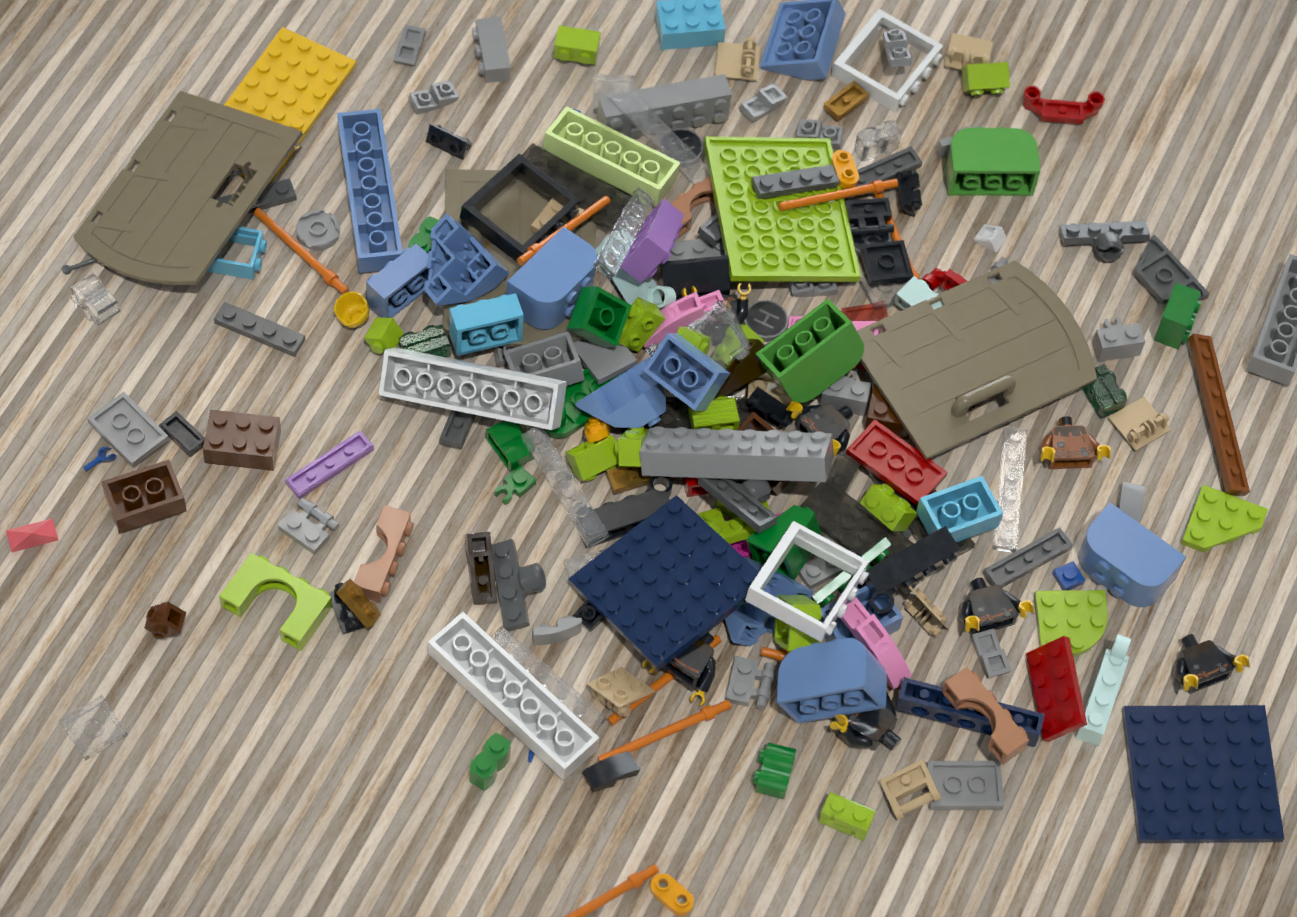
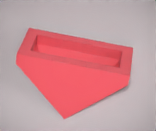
(32, 535)

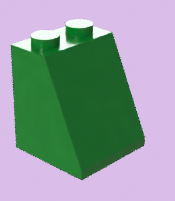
(763, 544)

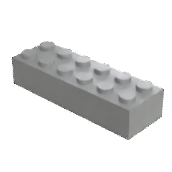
(676, 104)
(1277, 343)

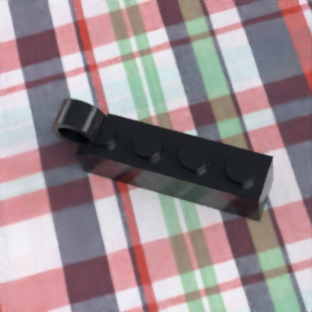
(633, 509)
(908, 565)

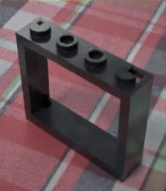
(518, 165)

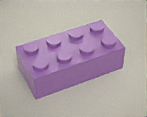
(653, 241)

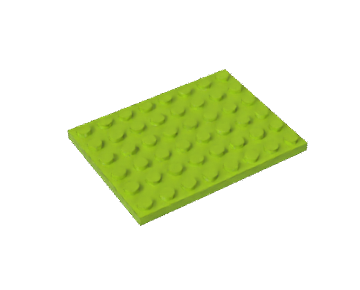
(773, 244)

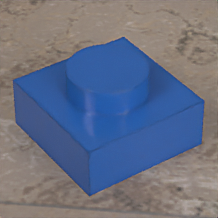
(1068, 576)

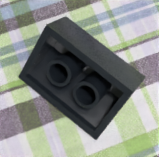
(704, 273)

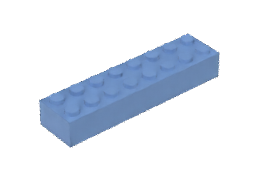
(369, 189)

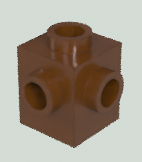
(165, 620)

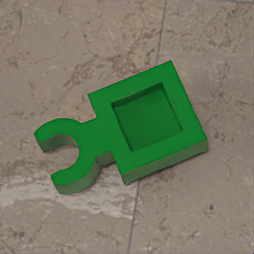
(517, 483)

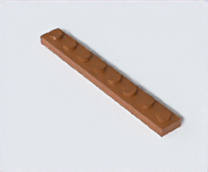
(1219, 415)

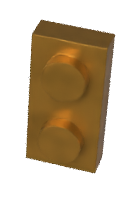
(846, 100)
(626, 478)
(358, 603)

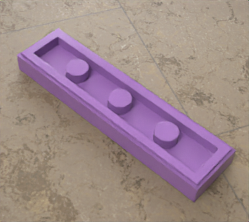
(329, 464)

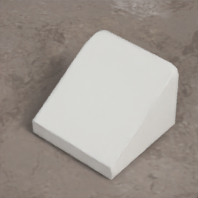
(991, 237)

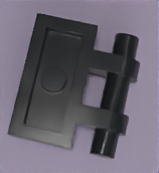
(869, 210)

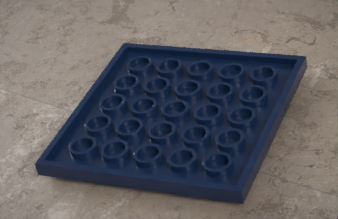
(666, 582)
(1202, 774)

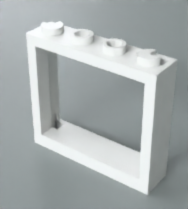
(878, 92)
(824, 549)

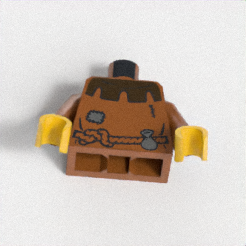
(1071, 447)

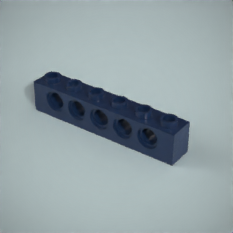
(930, 703)

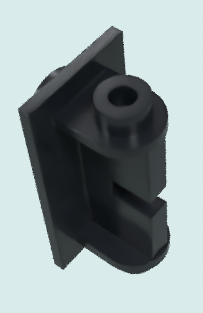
(447, 141)
(909, 200)
(769, 407)
(346, 618)

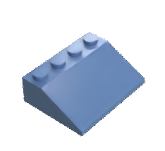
(804, 38)

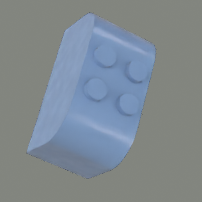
(553, 279)
(1128, 558)
(830, 681)

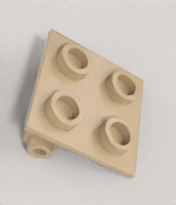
(967, 50)
(738, 60)
(1140, 423)
(920, 606)
(619, 690)

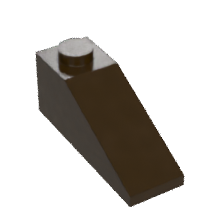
(743, 370)
(481, 567)

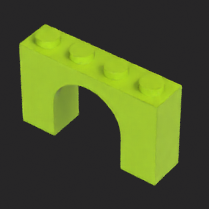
(260, 575)

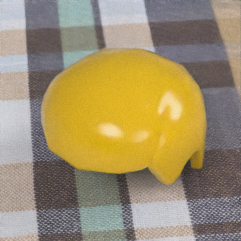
(352, 309)

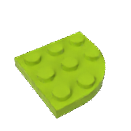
(1073, 614)

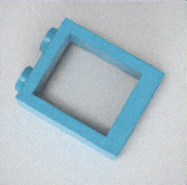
(248, 237)

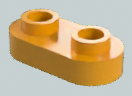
(844, 165)
(596, 429)
(669, 895)

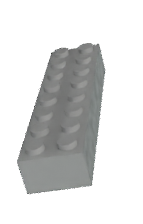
(737, 454)

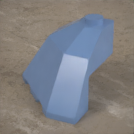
(459, 265)
(627, 400)
(751, 622)

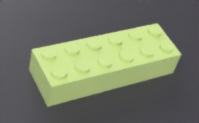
(610, 155)

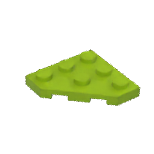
(1221, 519)

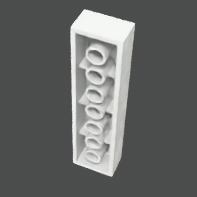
(472, 388)
(513, 696)

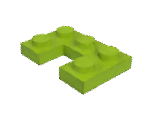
(731, 530)

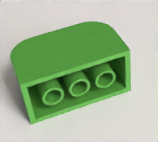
(992, 163)
(813, 353)

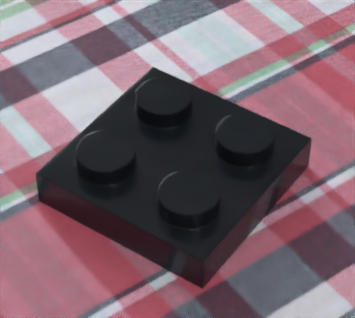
(886, 262)

